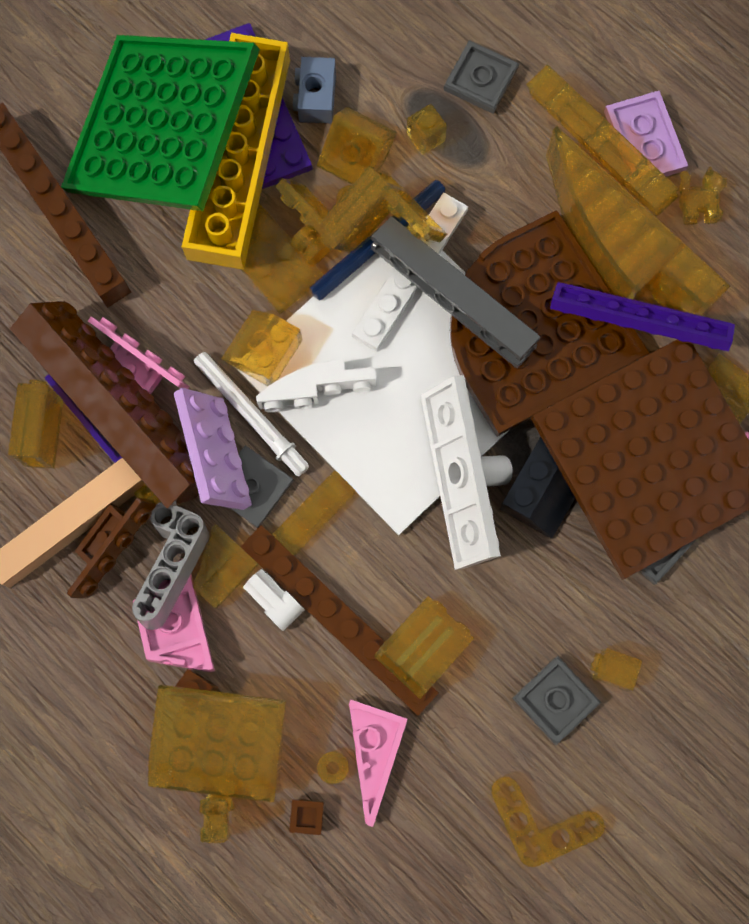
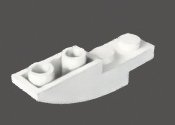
(302, 386)

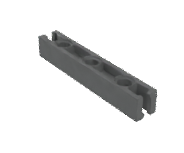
(454, 292)

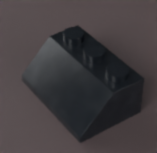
(539, 493)

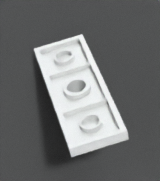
(463, 473)

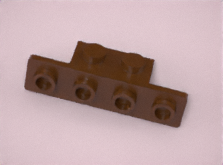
(106, 541)

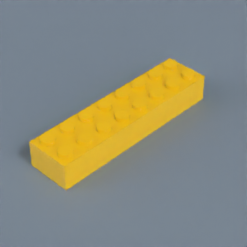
(226, 225)

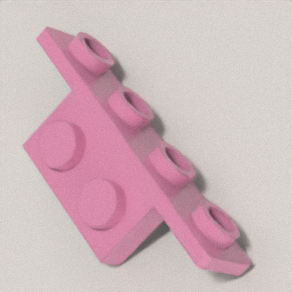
(144, 366)

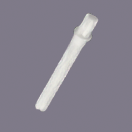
(278, 443)

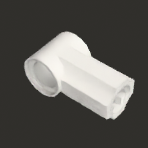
(277, 604)

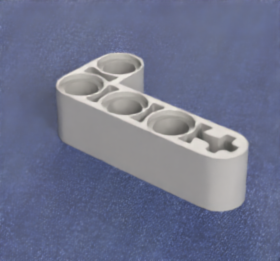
(165, 569)

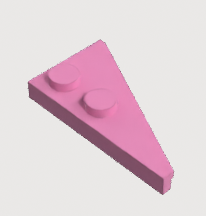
(376, 746)

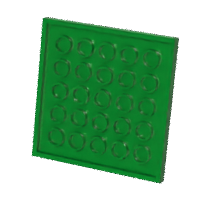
(161, 120)

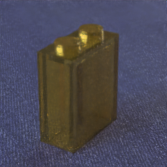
(36, 425)
(424, 646)

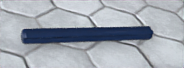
(364, 252)

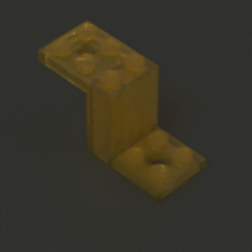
(359, 210)

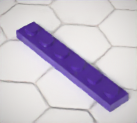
(643, 316)

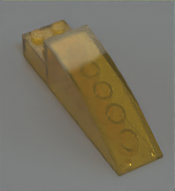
(624, 238)

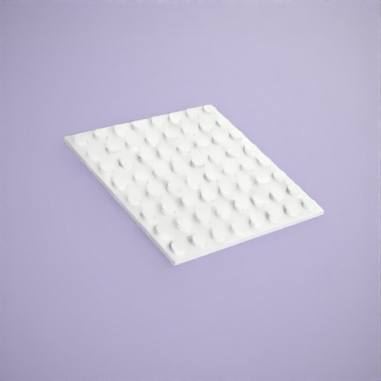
(381, 434)

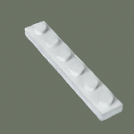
(398, 289)

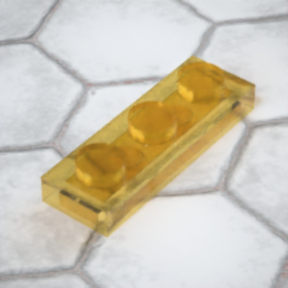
(314, 513)

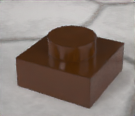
(306, 817)

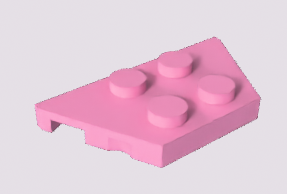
(182, 637)

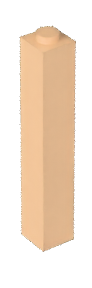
(66, 522)

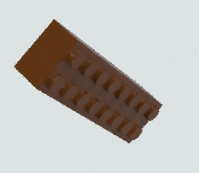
(109, 398)

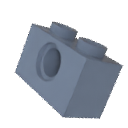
(320, 74)

